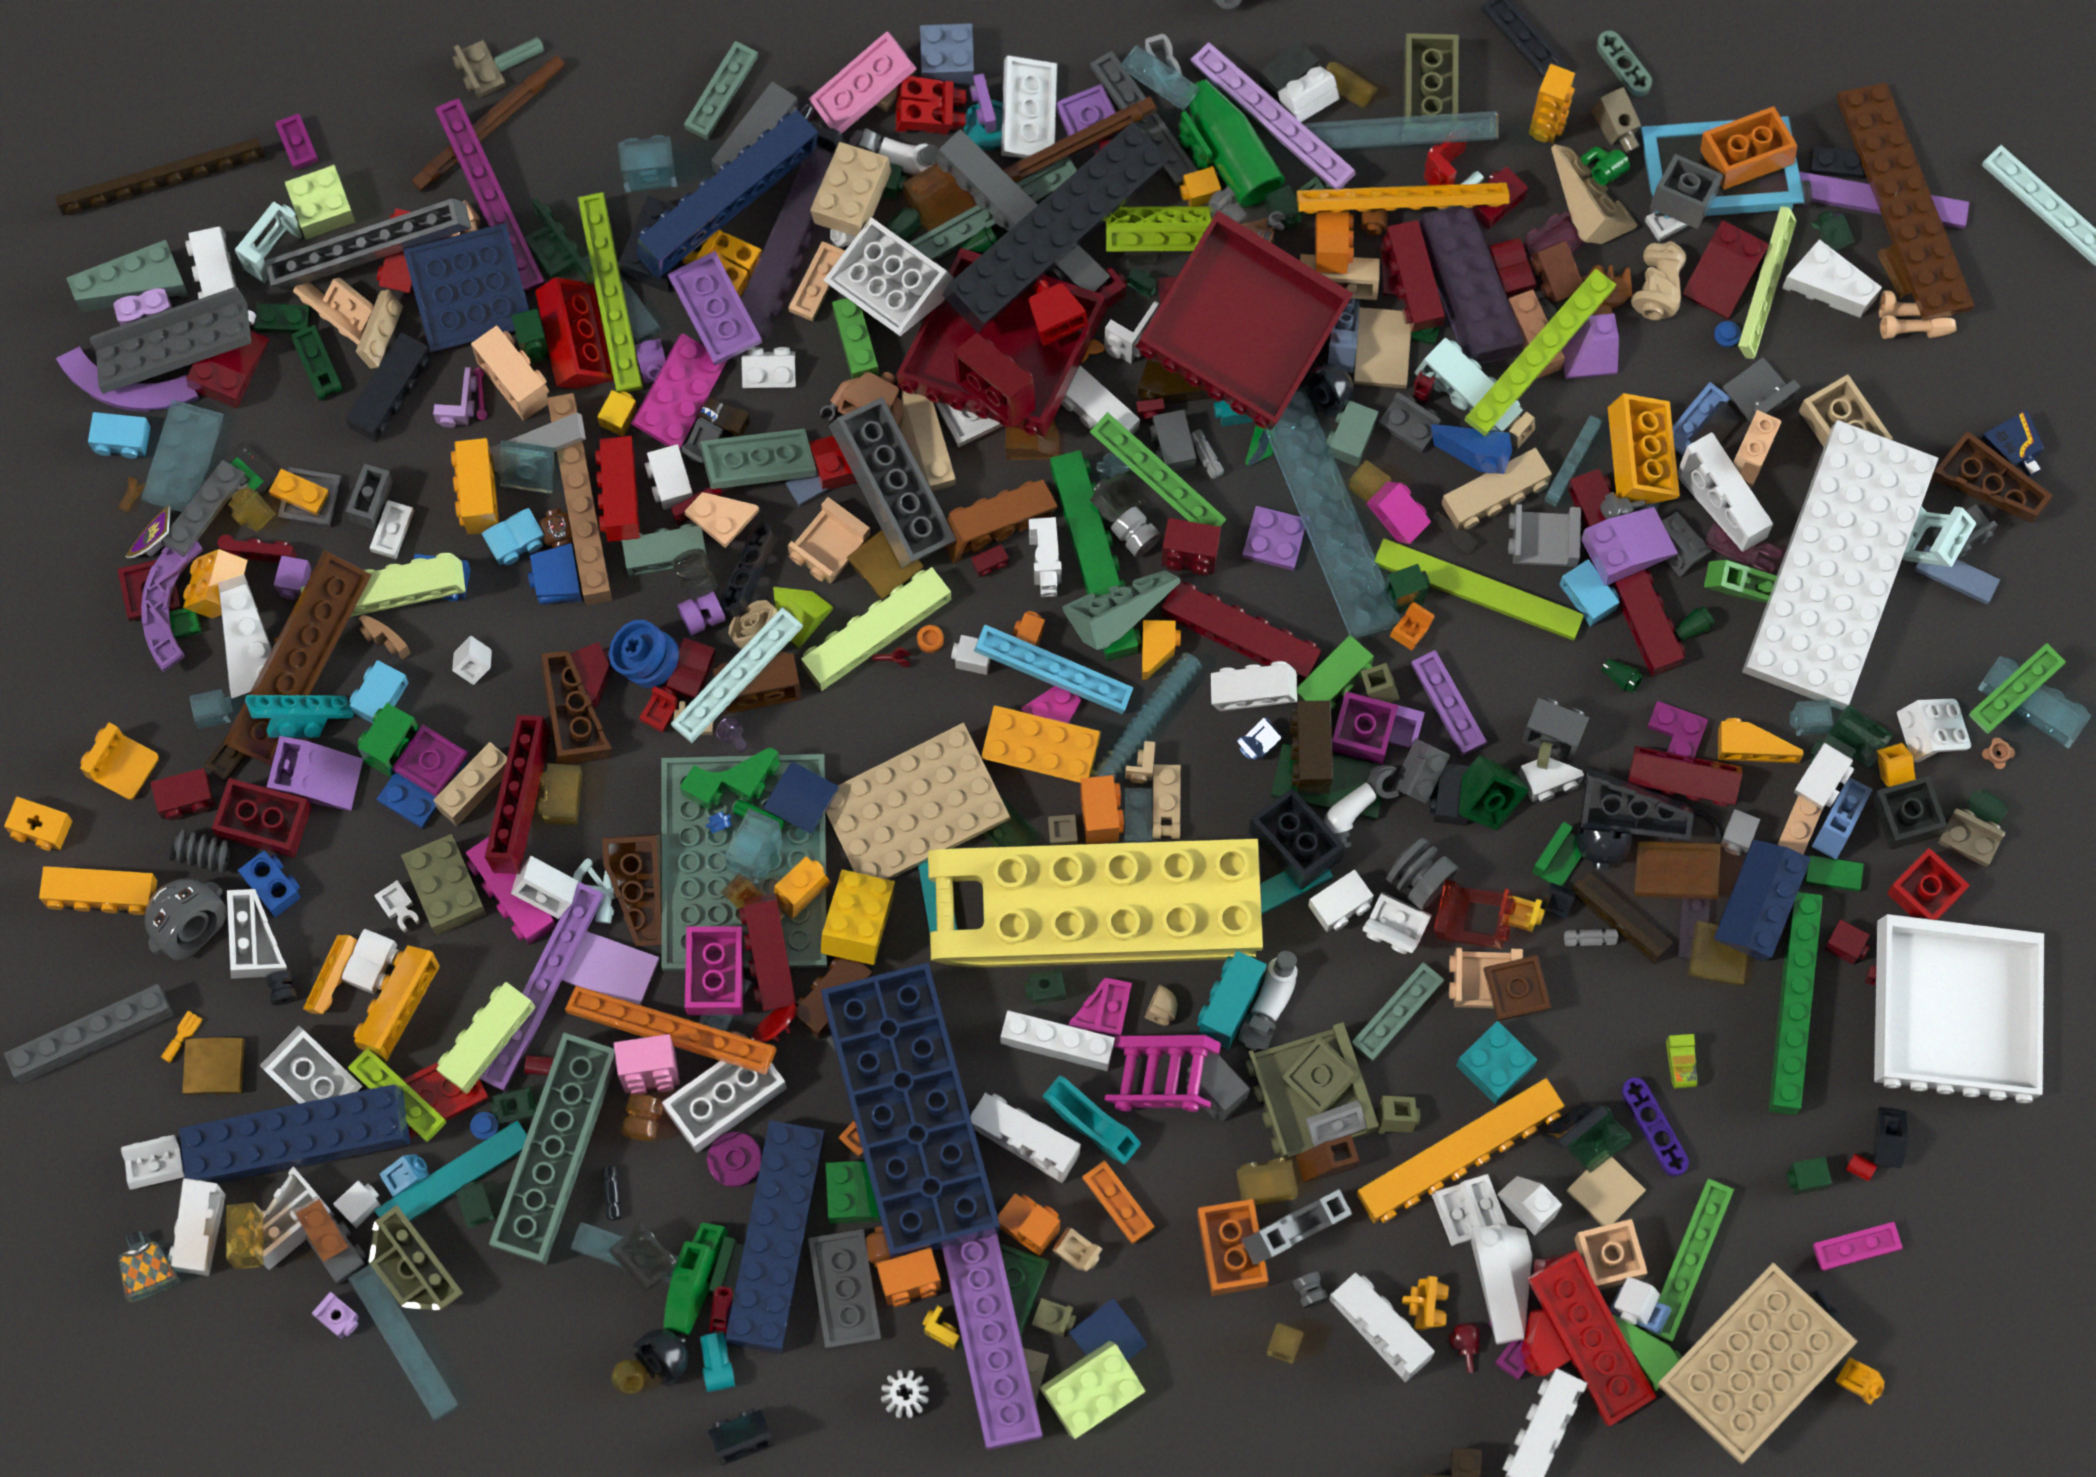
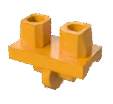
(1423, 1303)

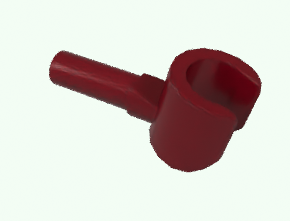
(896, 656)

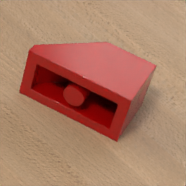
(1542, 1345)

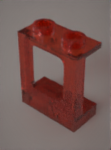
(1453, 912)

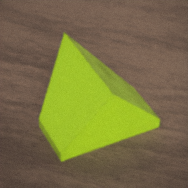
(805, 607)

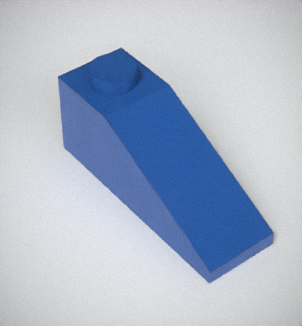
(1468, 445)

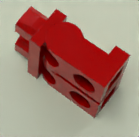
(929, 106)

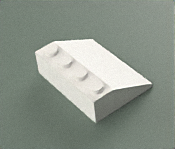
(889, 278)

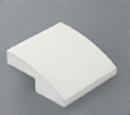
(1468, 1207)

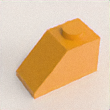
(1158, 645)

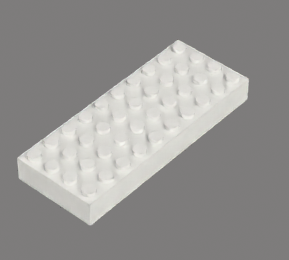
(1840, 565)

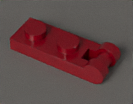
(256, 549)

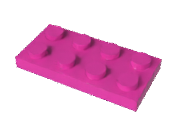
(678, 392)

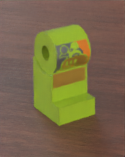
(1682, 1060)

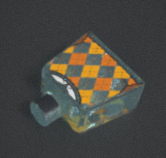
(145, 1269)

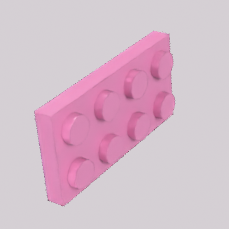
(862, 83)

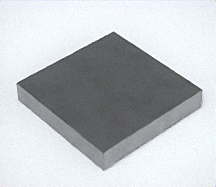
(325, 518)

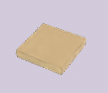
(1606, 1192)

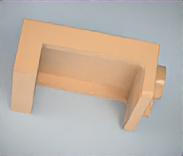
(1756, 446)
(829, 541)
(1469, 983)

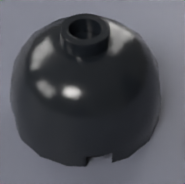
(1328, 388)
(1603, 846)
(662, 1355)

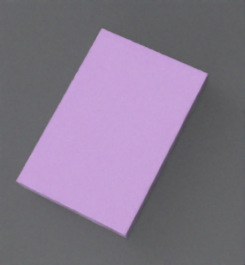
(611, 968)

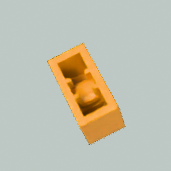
(27, 813)

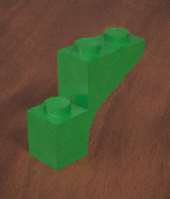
(743, 780)

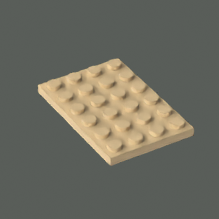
(916, 805)
(1757, 1363)

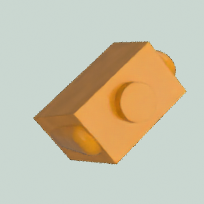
(800, 886)

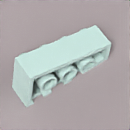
(1462, 379)

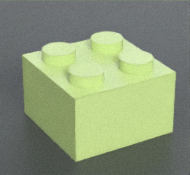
(319, 202)

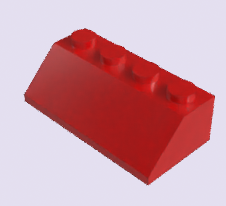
(574, 333)

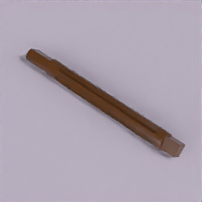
(491, 120)
(1080, 140)

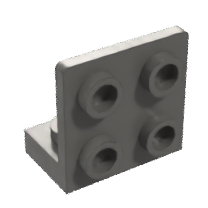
(1760, 390)

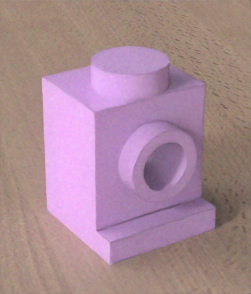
(328, 1307)

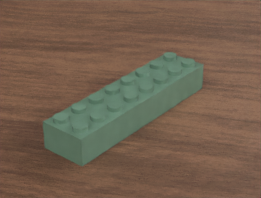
(554, 1149)

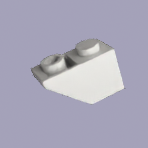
(1545, 782)

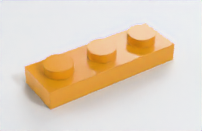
(330, 974)

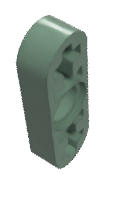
(1623, 51)

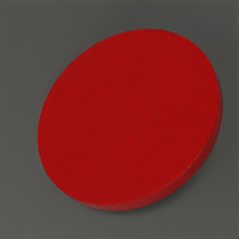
(774, 1024)

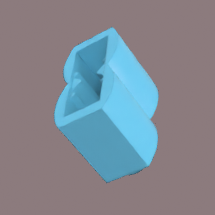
(514, 537)

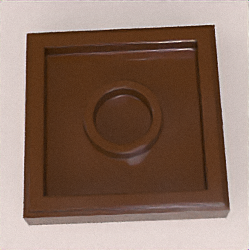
(1517, 988)

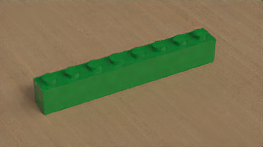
(1089, 538)
(1795, 1004)

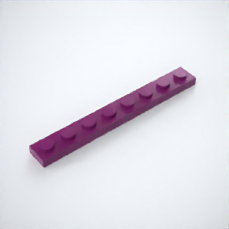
(486, 187)

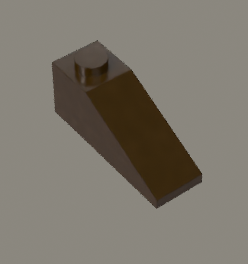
(1172, 387)

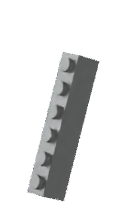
(88, 1034)

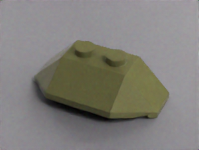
(409, 1265)

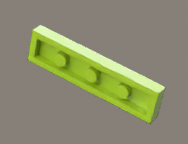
(376, 1074)

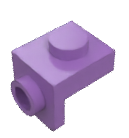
(650, 359)

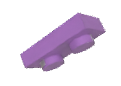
(980, 93)

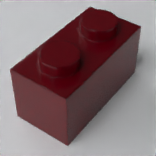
(990, 560)

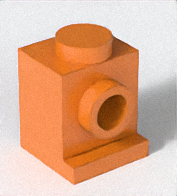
(1030, 628)

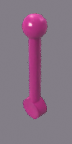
(481, 413)

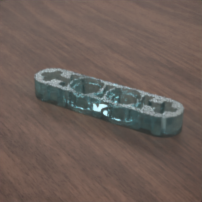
(1573, 460)

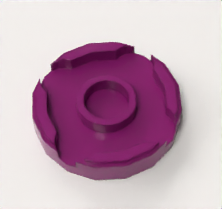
(734, 1159)

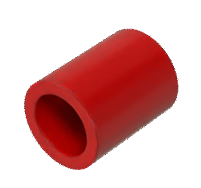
(1861, 1167)

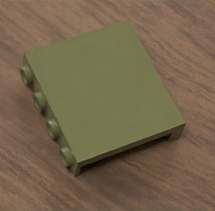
(1285, 1108)

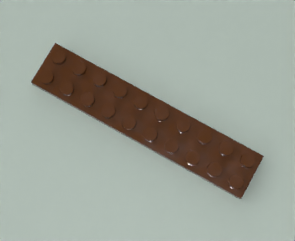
(1905, 201)

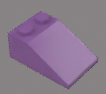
(1627, 544)

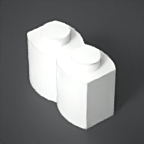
(369, 961)

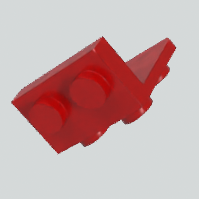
(1437, 167)

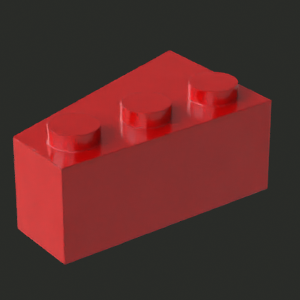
(394, 271)

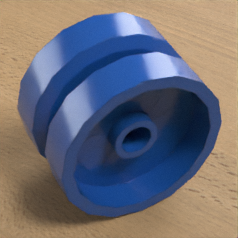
(644, 653)

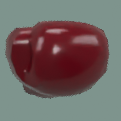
(1466, 1339)

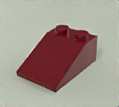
(1725, 269)
(229, 373)

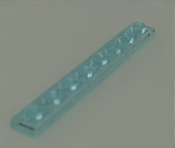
(1407, 130)

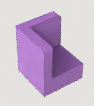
(1406, 727)

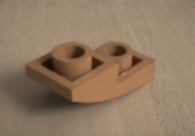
(378, 632)

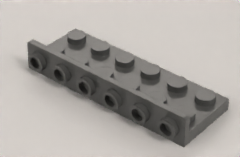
(171, 339)

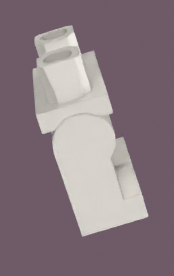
(1046, 566)

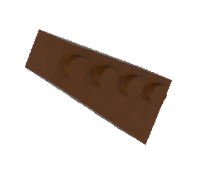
(1991, 479)
(573, 722)

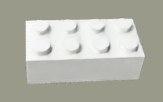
(720, 1101)

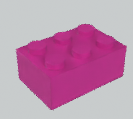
(714, 970)

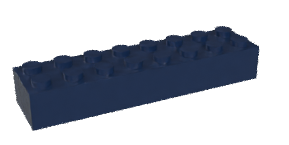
(726, 193)
(295, 1135)
(775, 1237)

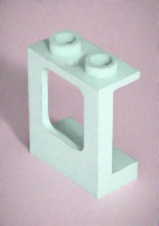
(253, 257)
(1950, 541)

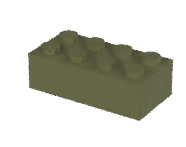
(1430, 74)

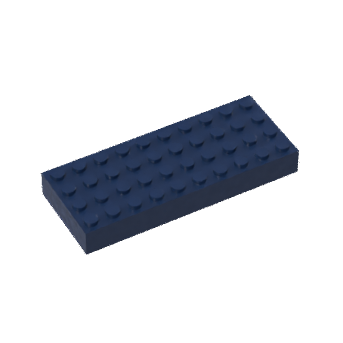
(910, 1111)

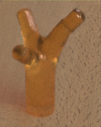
(131, 494)

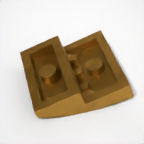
(879, 565)
(213, 1066)

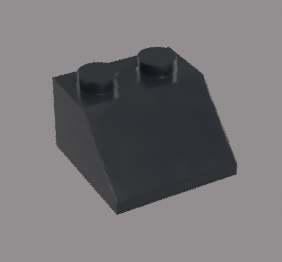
(741, 1436)

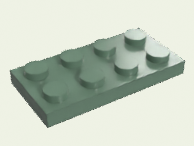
(758, 458)

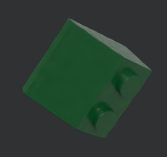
(1490, 792)

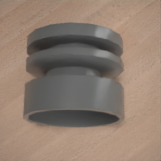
(1422, 873)

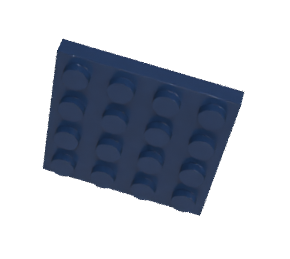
(466, 285)

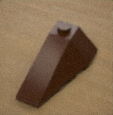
(636, 876)

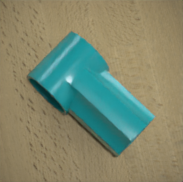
(717, 1369)

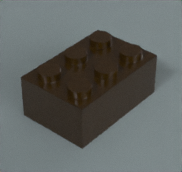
(1311, 748)

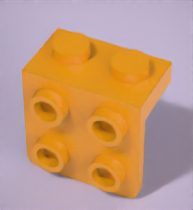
(118, 762)

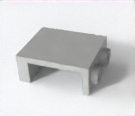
(1545, 537)

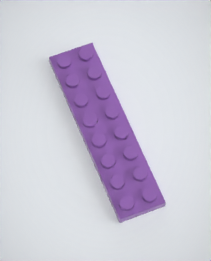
(992, 1342)

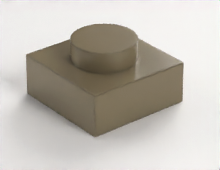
(1062, 830)

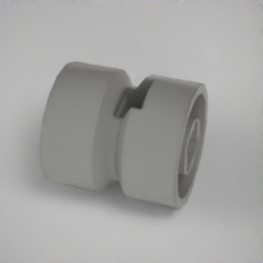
(1133, 528)

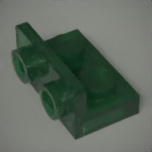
(1599, 1142)

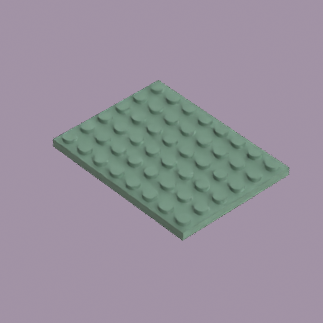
(697, 870)

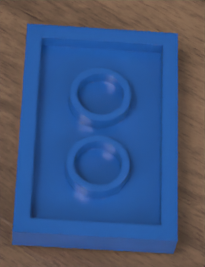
(410, 800)

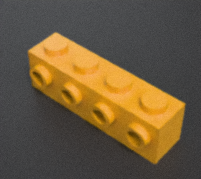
(1552, 104)
(96, 889)

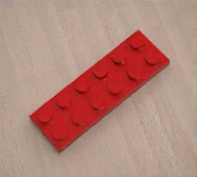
(1591, 1337)

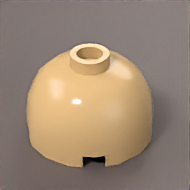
(751, 622)

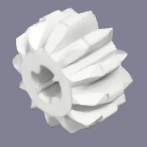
(911, 1386)

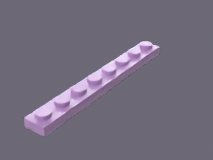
(1273, 117)

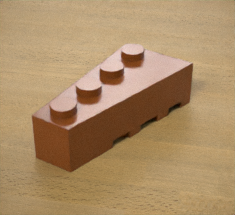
(998, 517)

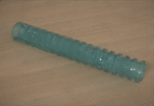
(1148, 717)

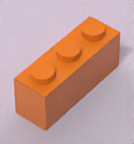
(1333, 241)

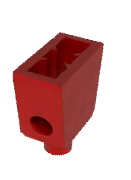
(1055, 312)

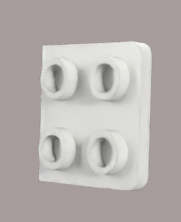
(1121, 342)
(1933, 728)
(1396, 923)

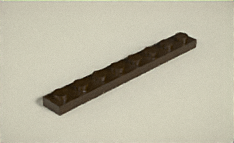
(160, 176)

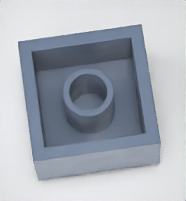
(947, 53)

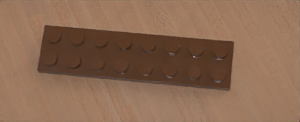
(301, 648)

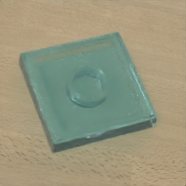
(527, 467)

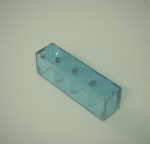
(2044, 708)

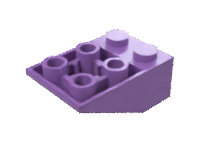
(315, 773)

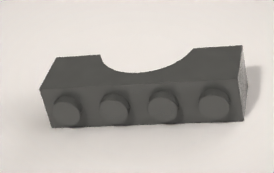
(1296, 1226)

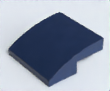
(801, 797)
(1106, 1325)

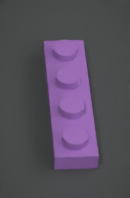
(1448, 703)

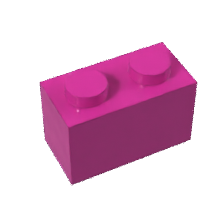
(1399, 512)

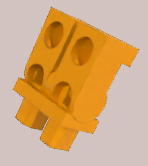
(735, 255)

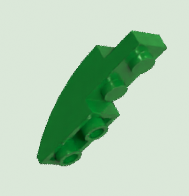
(690, 1276)

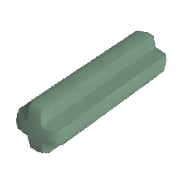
(518, 54)

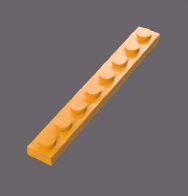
(1398, 197)

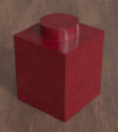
(1847, 942)

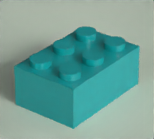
(1231, 998)

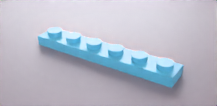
(1053, 669)

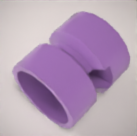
(692, 617)

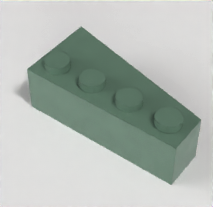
(128, 276)

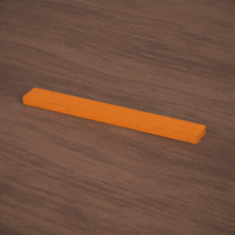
(683, 1032)

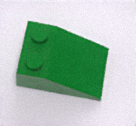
(850, 1193)

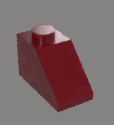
(594, 670)

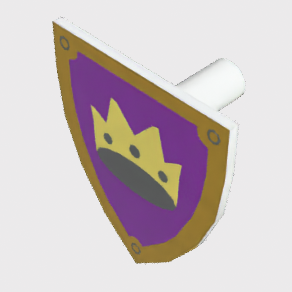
(150, 538)

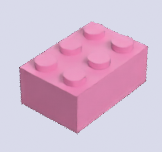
(647, 1064)

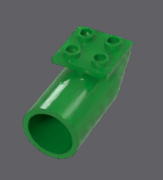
(1224, 137)

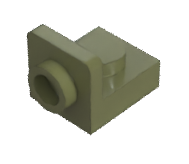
(1054, 1318)

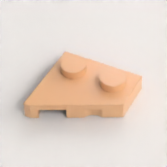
(721, 516)

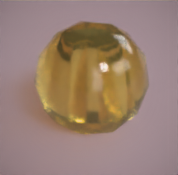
(629, 1377)

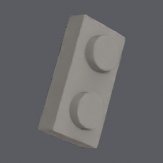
(1336, 1123)

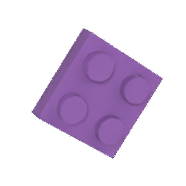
(1274, 538)

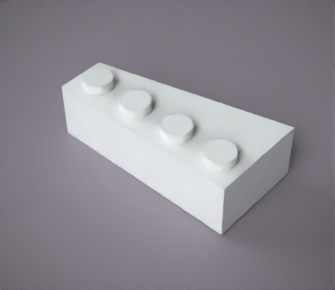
(1723, 492)

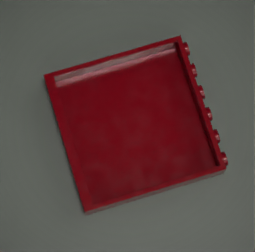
(1244, 321)
(931, 363)

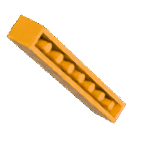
(1459, 1151)

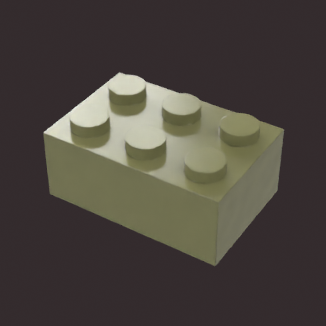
(443, 884)

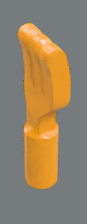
(185, 1030)

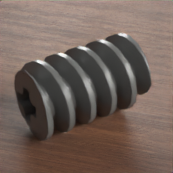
(200, 851)

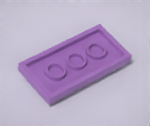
(714, 308)

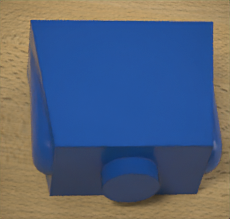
(555, 576)

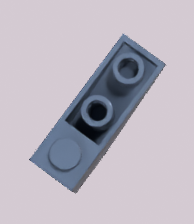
(1344, 337)

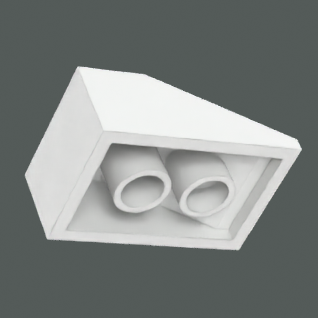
(307, 1069)

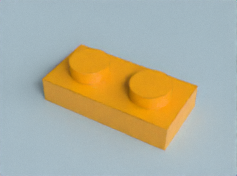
(299, 492)

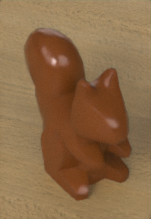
(1619, 295)

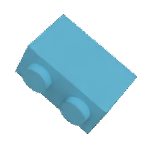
(119, 435)
(1589, 593)
(380, 687)

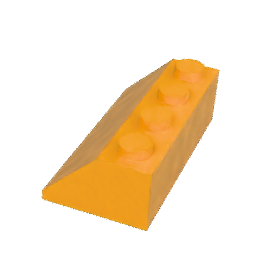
(1643, 449)
(397, 1001)

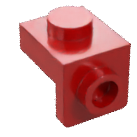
(660, 708)

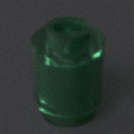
(904, 223)
(1987, 806)

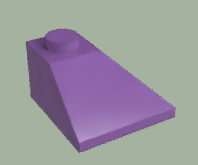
(1593, 349)

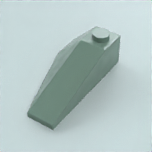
(1111, 615)

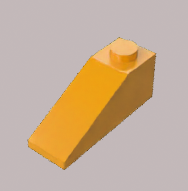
(1750, 743)

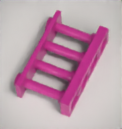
(1154, 1047)

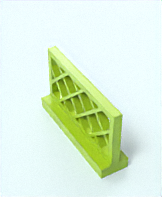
(1152, 236)

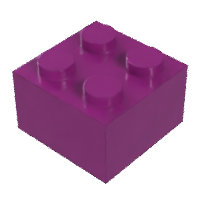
(1364, 727)

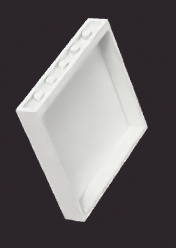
(1959, 1008)

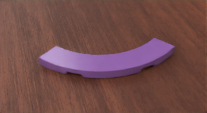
(131, 397)
(156, 605)

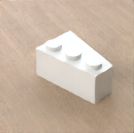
(250, 938)
(280, 1226)
(197, 1227)

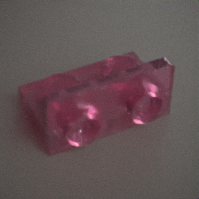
(1557, 229)

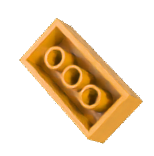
(1040, 744)

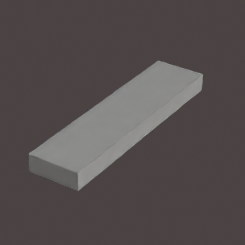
(555, 434)

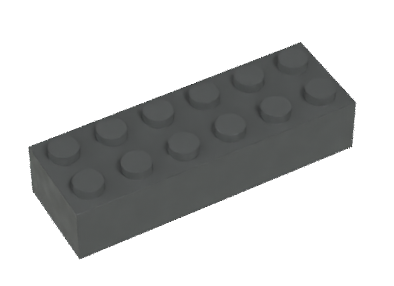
(892, 482)

